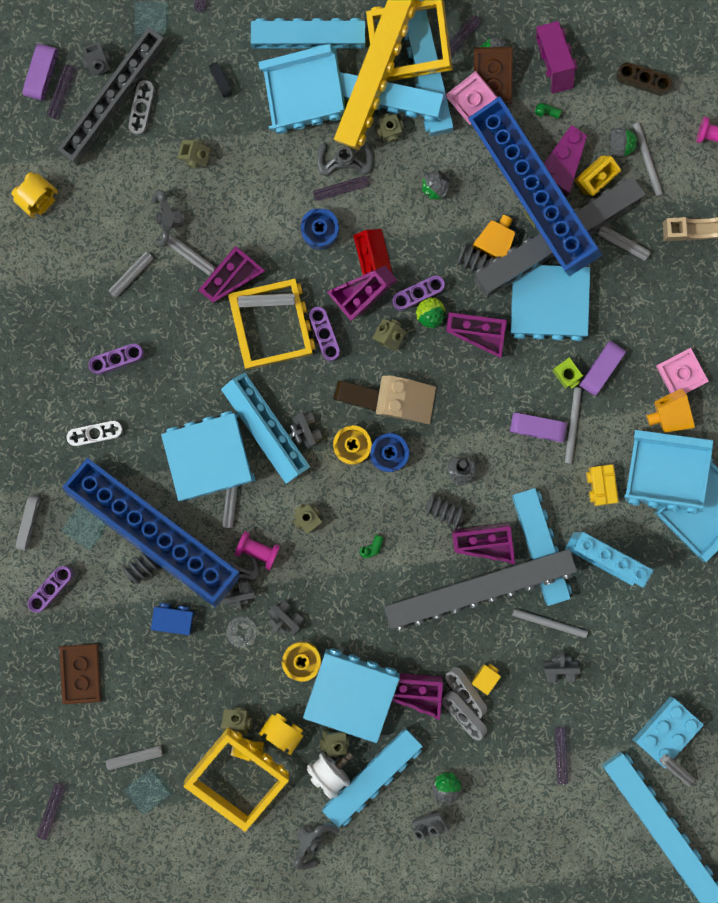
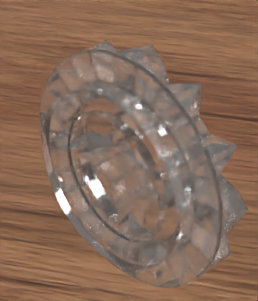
(245, 623)

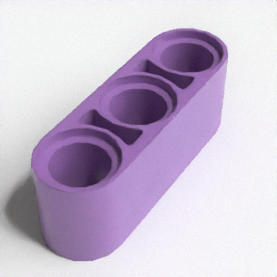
(39, 71)
(425, 286)
(321, 325)
(106, 359)
(602, 368)
(539, 427)
(42, 593)

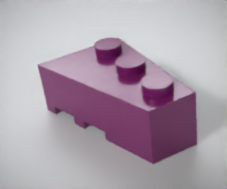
(556, 56)
(565, 159)
(230, 275)
(361, 293)
(478, 330)
(485, 541)
(420, 693)

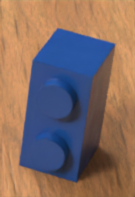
(172, 620)

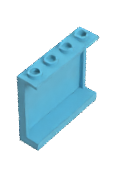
(303, 88)
(551, 304)
(207, 456)
(669, 471)
(700, 529)
(608, 559)
(351, 695)

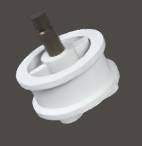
(329, 774)

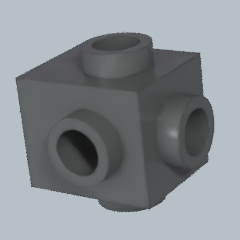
(96, 59)

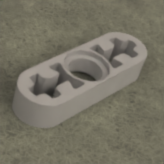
(139, 93)
(26, 525)
(461, 679)
(457, 707)

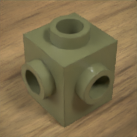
(389, 134)
(194, 153)
(389, 334)
(309, 525)
(237, 720)
(334, 742)

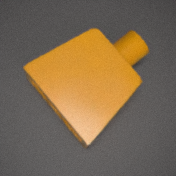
(496, 238)
(672, 412)

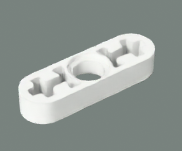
(81, 441)

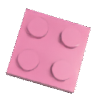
(471, 95)
(682, 372)

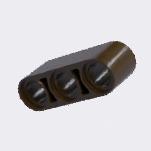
(652, 76)
(356, 395)

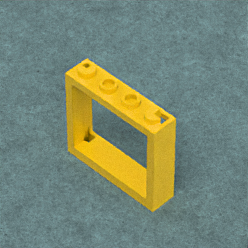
(422, 68)
(300, 307)
(218, 802)

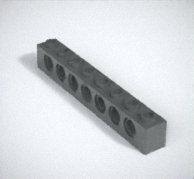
(112, 96)

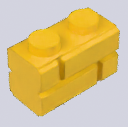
(597, 175)
(602, 485)

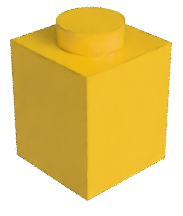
(486, 678)

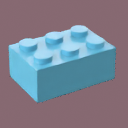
(668, 731)

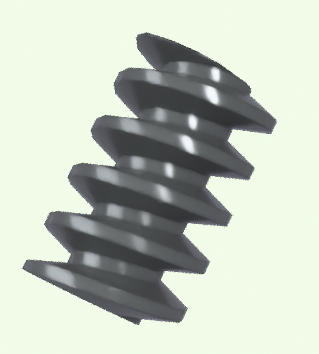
(473, 259)
(444, 511)
(140, 568)

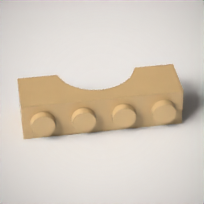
(690, 229)

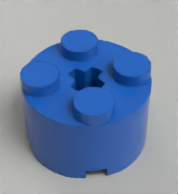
(319, 218)
(398, 448)

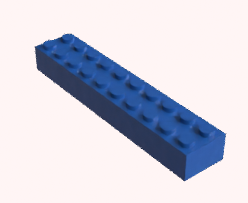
(534, 187)
(151, 532)

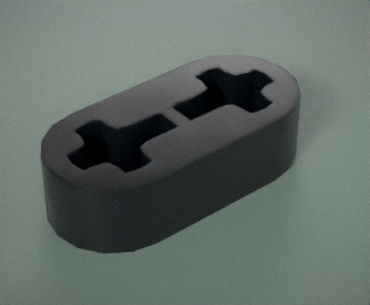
(220, 79)

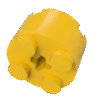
(34, 194)
(346, 435)
(301, 672)
(282, 734)

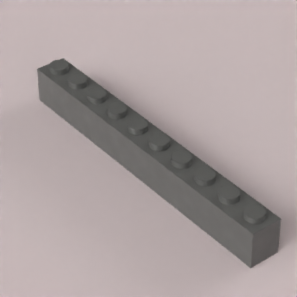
(536, 250)
(481, 588)

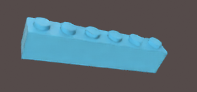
(307, 34)
(403, 99)
(265, 428)
(539, 540)
(372, 777)

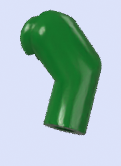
(543, 108)
(373, 549)

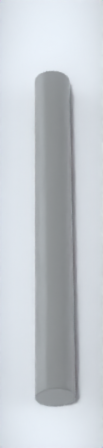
(647, 159)
(573, 425)
(549, 623)

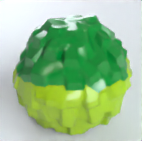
(431, 313)

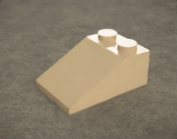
(405, 399)

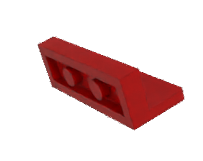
(371, 250)

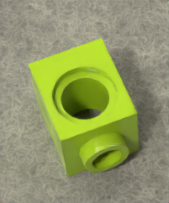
(567, 365)

